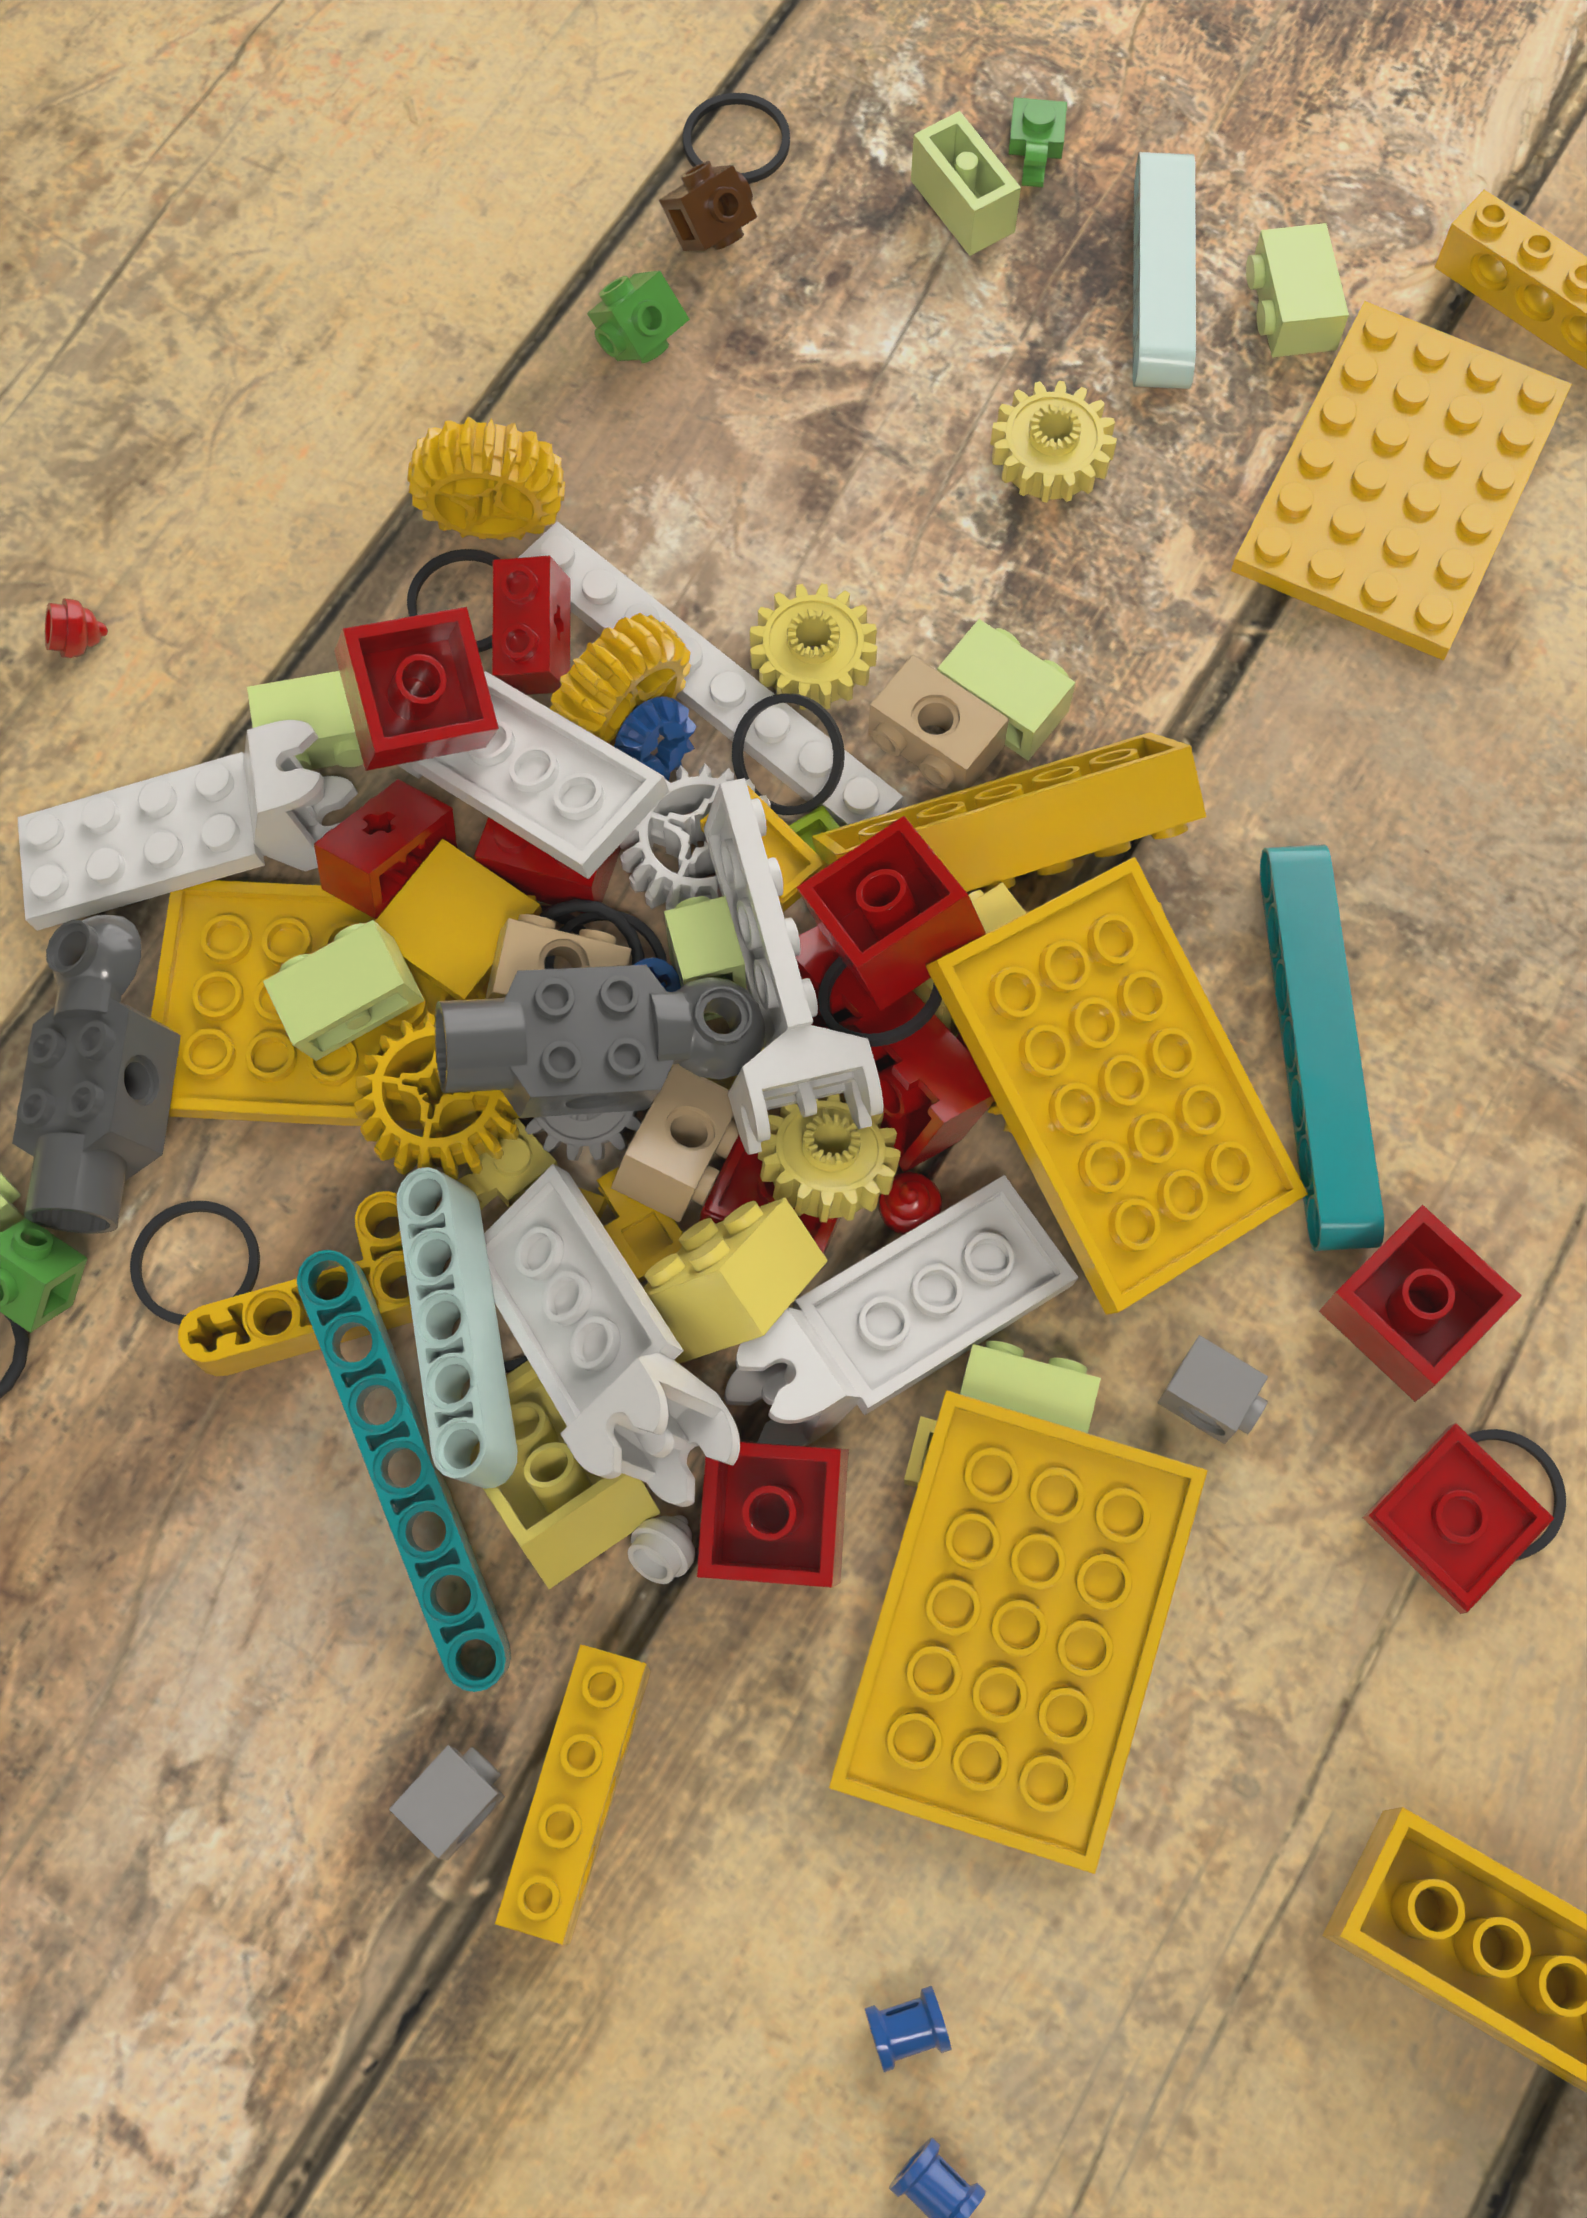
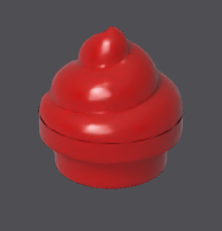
(71, 628)
(910, 1202)

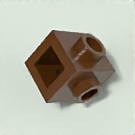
(709, 207)

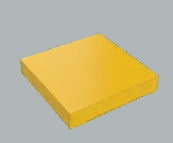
(452, 919)

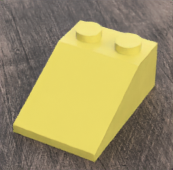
(552, 1502)

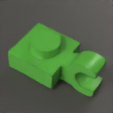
(1037, 135)

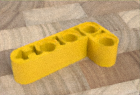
(381, 1264)

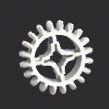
(676, 832)

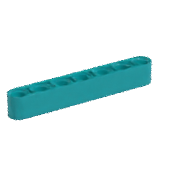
(1321, 1049)
(378, 1445)

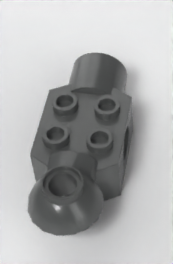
(592, 1038)
(92, 1081)

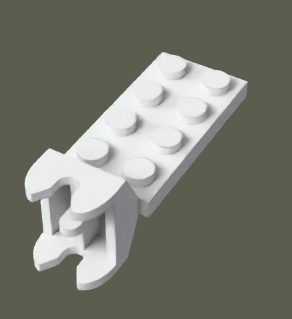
(549, 781)
(179, 828)
(797, 1058)
(899, 1315)
(601, 1344)

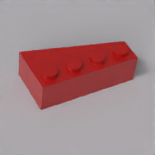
(925, 1080)

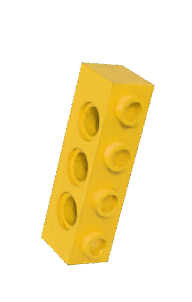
(1520, 272)
(573, 1796)

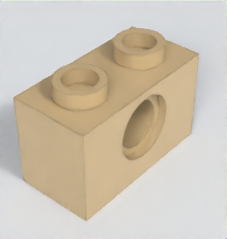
(924, 698)
(532, 938)
(662, 1170)

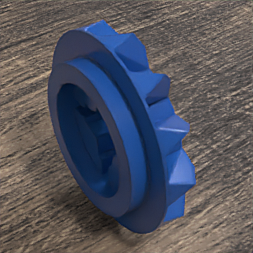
(642, 728)

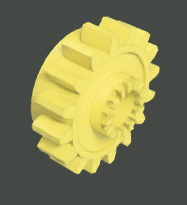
(1053, 442)
(819, 621)
(827, 1162)

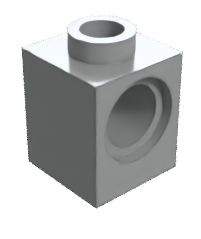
(1215, 1391)
(449, 1800)

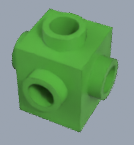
(637, 317)
(37, 1274)

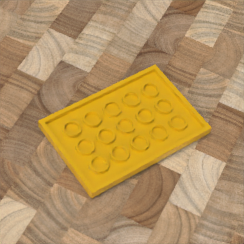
(1402, 480)
(232, 1043)
(1118, 1084)
(1019, 1631)

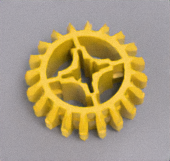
(486, 480)
(621, 672)
(394, 1084)

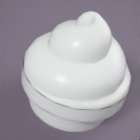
(662, 1548)

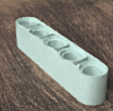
(1164, 271)
(474, 1348)

